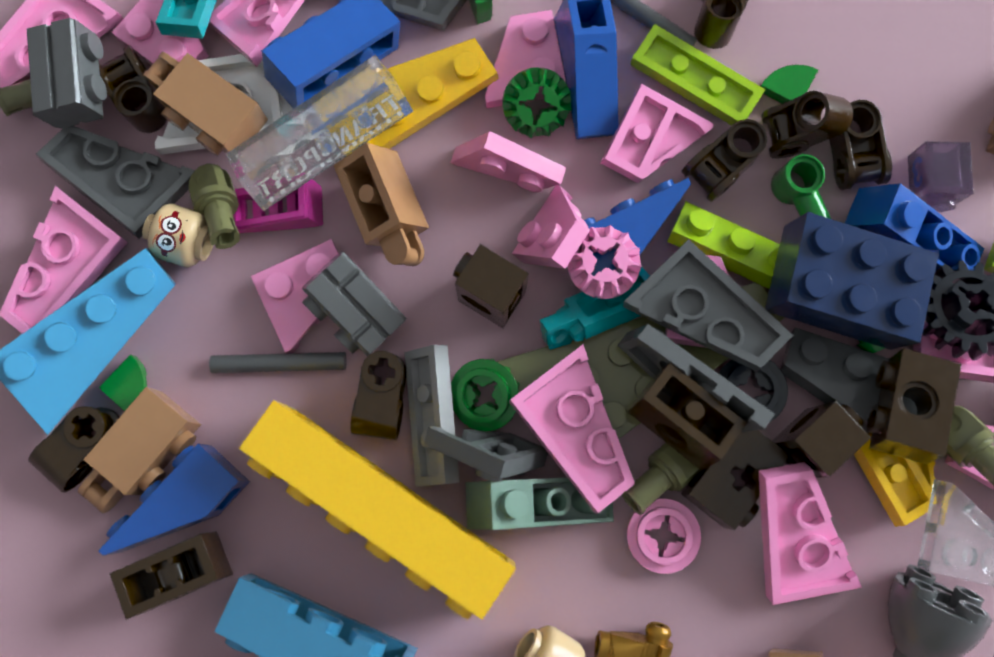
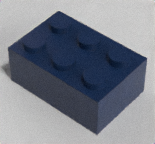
(852, 282)

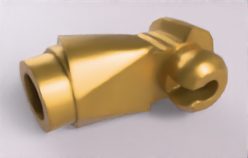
(630, 644)

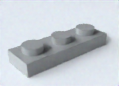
(430, 406)

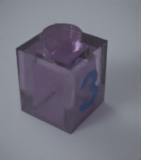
(941, 173)

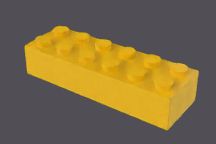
(378, 508)

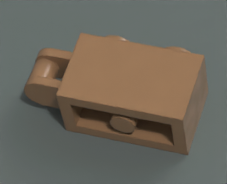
(204, 102)
(383, 203)
(137, 448)

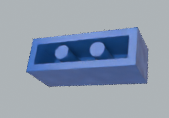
(329, 48)

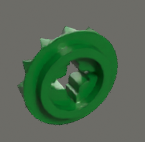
(523, 88)
(466, 394)

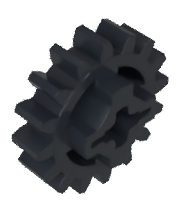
(962, 310)

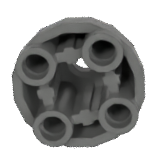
(933, 618)

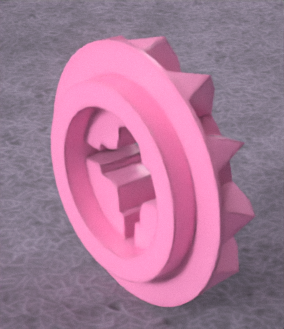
(606, 283)
(675, 554)

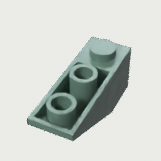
(528, 504)

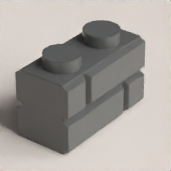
(65, 73)
(352, 304)

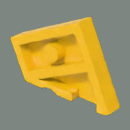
(898, 482)

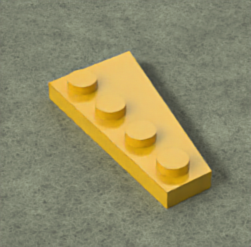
(437, 85)

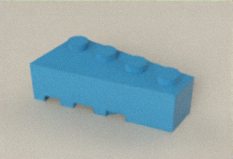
(72, 346)
(285, 624)

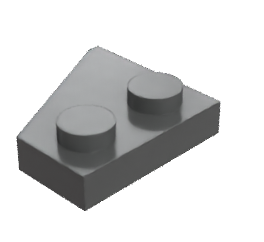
(490, 453)

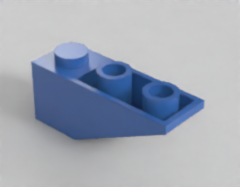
(589, 63)
(905, 217)
(640, 219)
(189, 495)

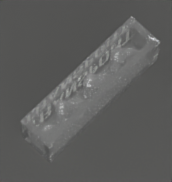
(319, 133)

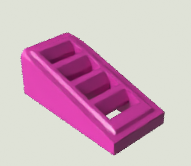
(303, 211)

